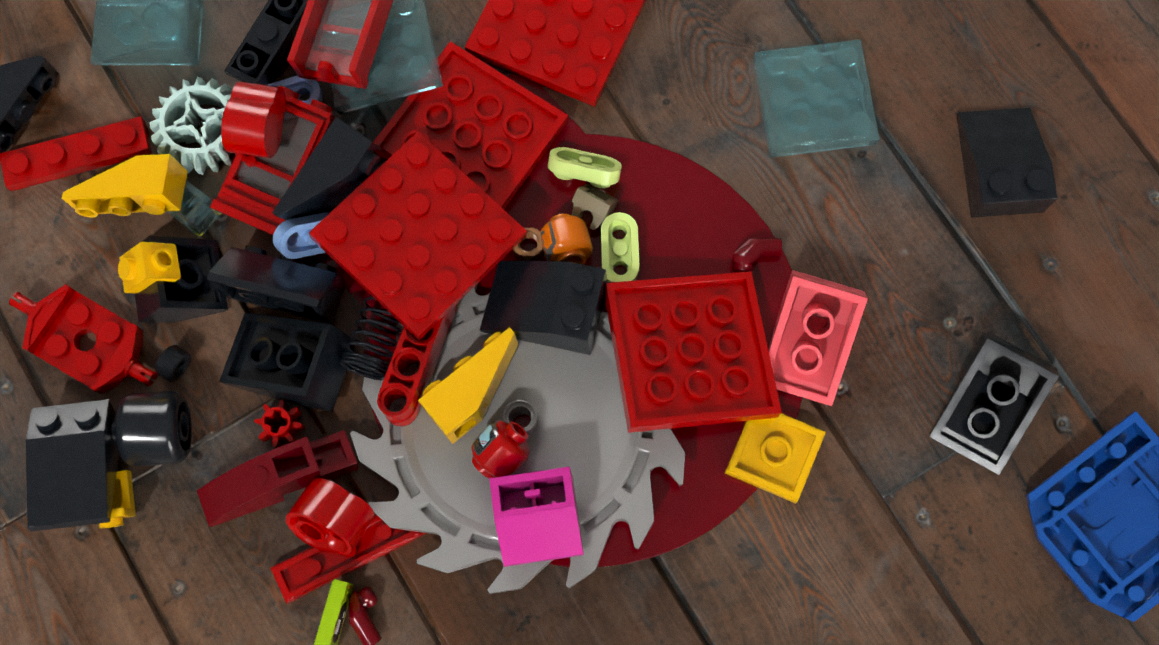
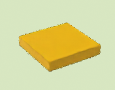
(776, 455)

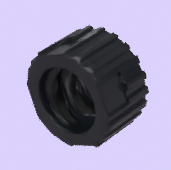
(173, 363)

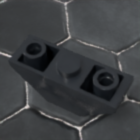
(267, 43)
(20, 91)

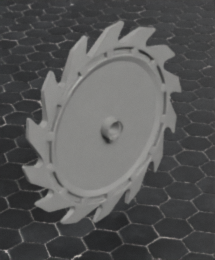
(573, 423)

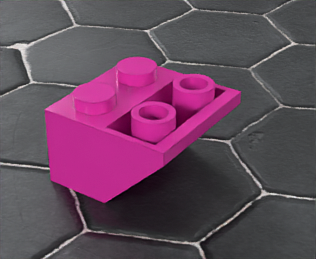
(536, 516)

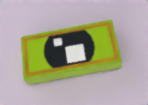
(334, 613)

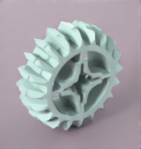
(173, 128)

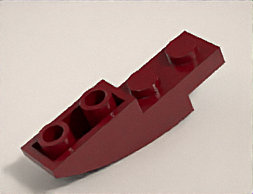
(274, 474)

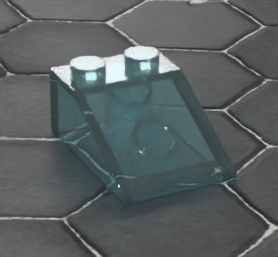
(147, 32)

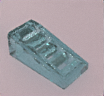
(198, 214)

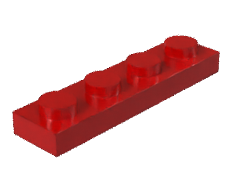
(75, 153)

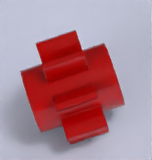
(275, 415)

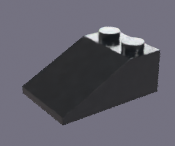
(1005, 163)
(331, 172)
(547, 303)
(288, 360)
(994, 402)
(70, 465)

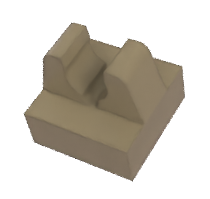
(595, 201)

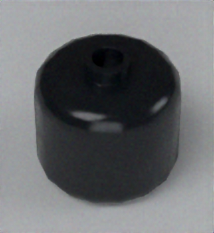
(153, 428)

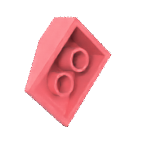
(814, 336)

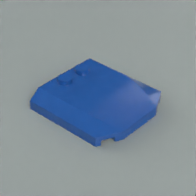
(1104, 519)

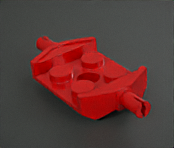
(61, 321)

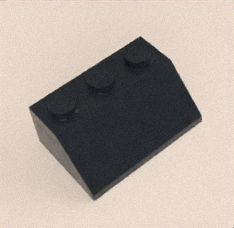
(279, 283)

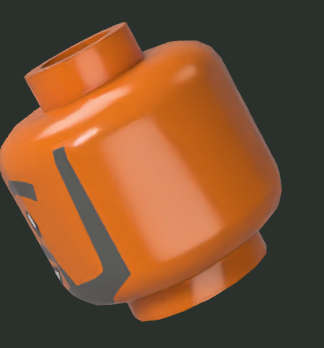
(566, 239)

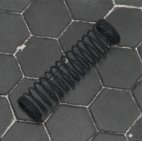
(364, 364)

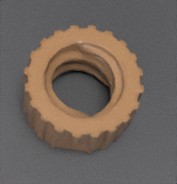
(534, 254)

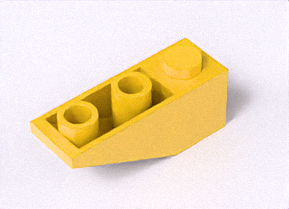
(134, 186)
(466, 394)

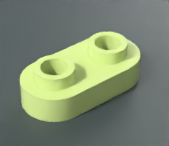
(586, 166)
(620, 251)

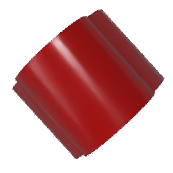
(253, 119)
(329, 517)

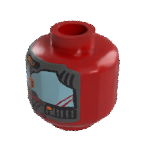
(500, 449)

